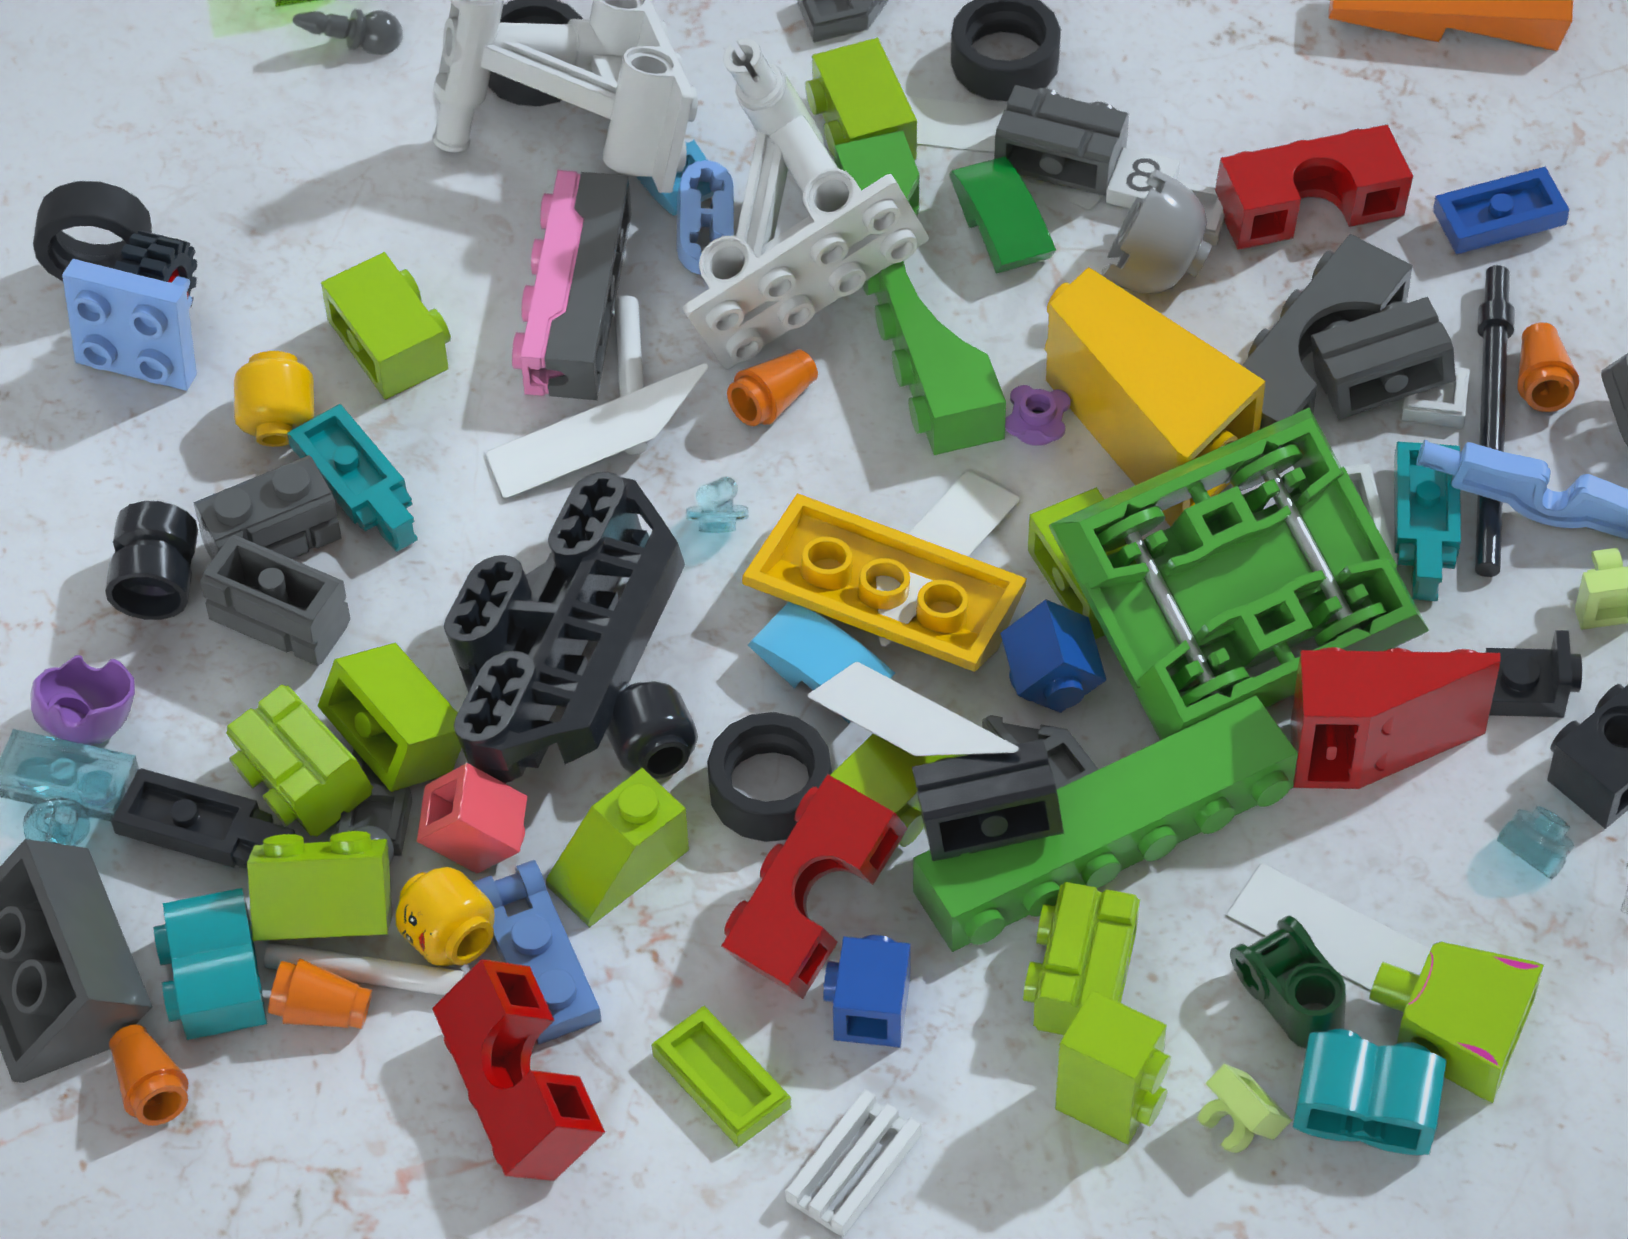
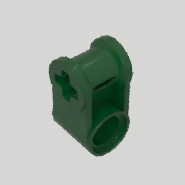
(1288, 973)

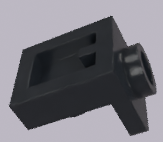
(1536, 679)

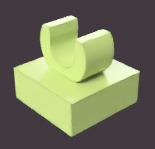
(1603, 591)
(1248, 1106)

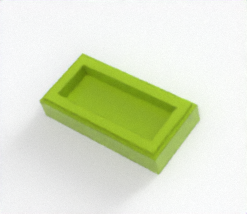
(721, 1076)

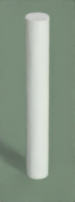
(629, 351)
(367, 969)

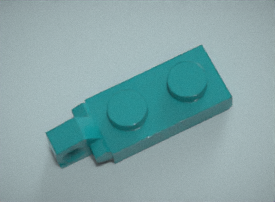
(357, 474)
(1425, 520)

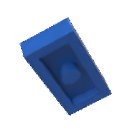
(1500, 210)

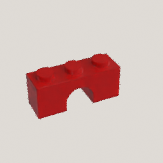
(1353, 170)
(832, 834)
(530, 1116)

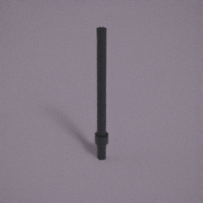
(1495, 326)

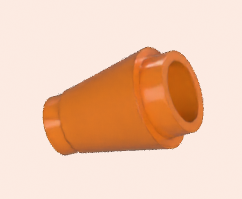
(1545, 369)
(770, 387)
(317, 997)
(147, 1077)

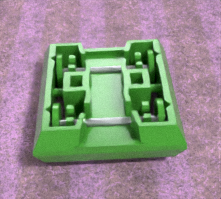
(1235, 577)

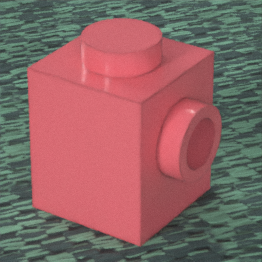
(472, 818)

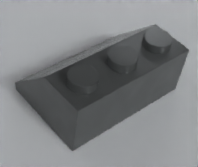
(61, 962)

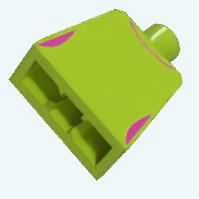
(1463, 1008)

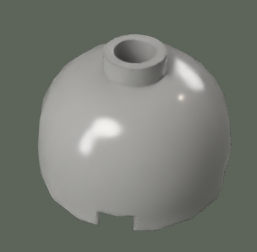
(1159, 238)

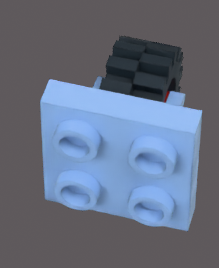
(137, 313)

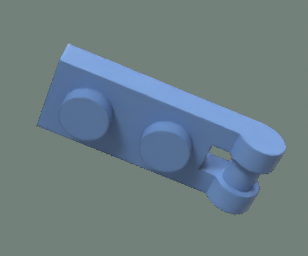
(541, 942)

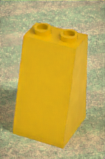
(1145, 381)

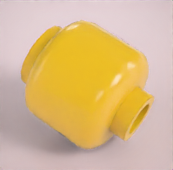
(272, 397)

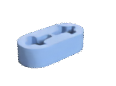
(693, 217)

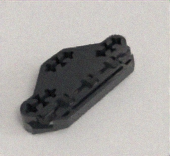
(526, 633)

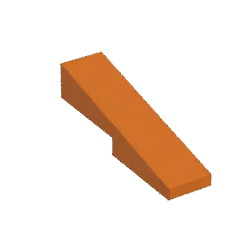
(1521, 21)

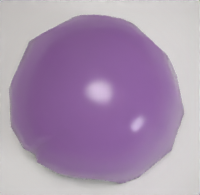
(82, 700)

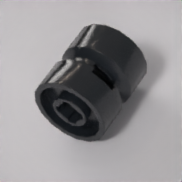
(151, 560)

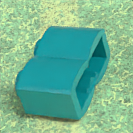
(212, 964)
(1370, 1092)

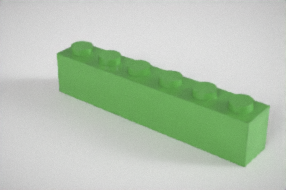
(1114, 821)

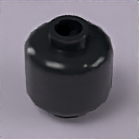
(652, 729)

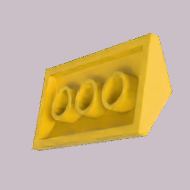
(831, 566)

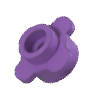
(1037, 427)

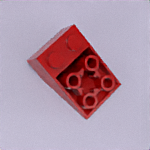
(1384, 711)

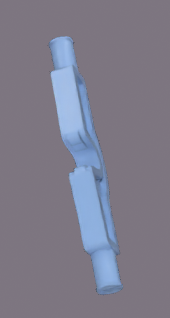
(1523, 486)

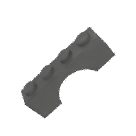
(1343, 287)

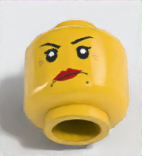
(445, 917)

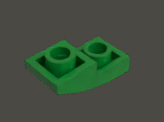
(1005, 213)

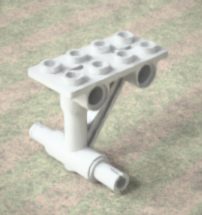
(606, 64)
(779, 283)

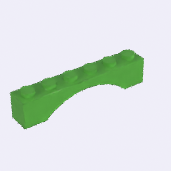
(949, 380)

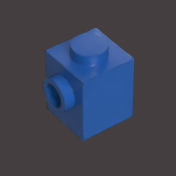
(1053, 656)
(869, 990)

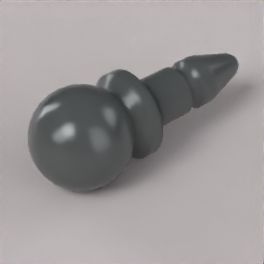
(375, 32)

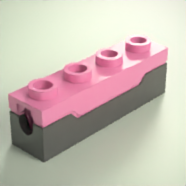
(574, 285)

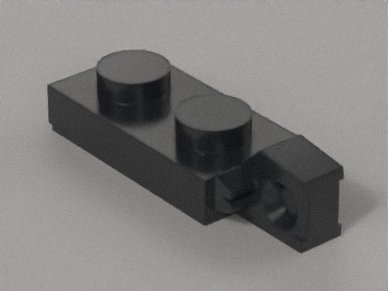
(193, 819)

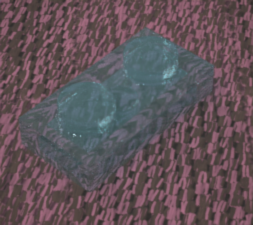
(49, 767)

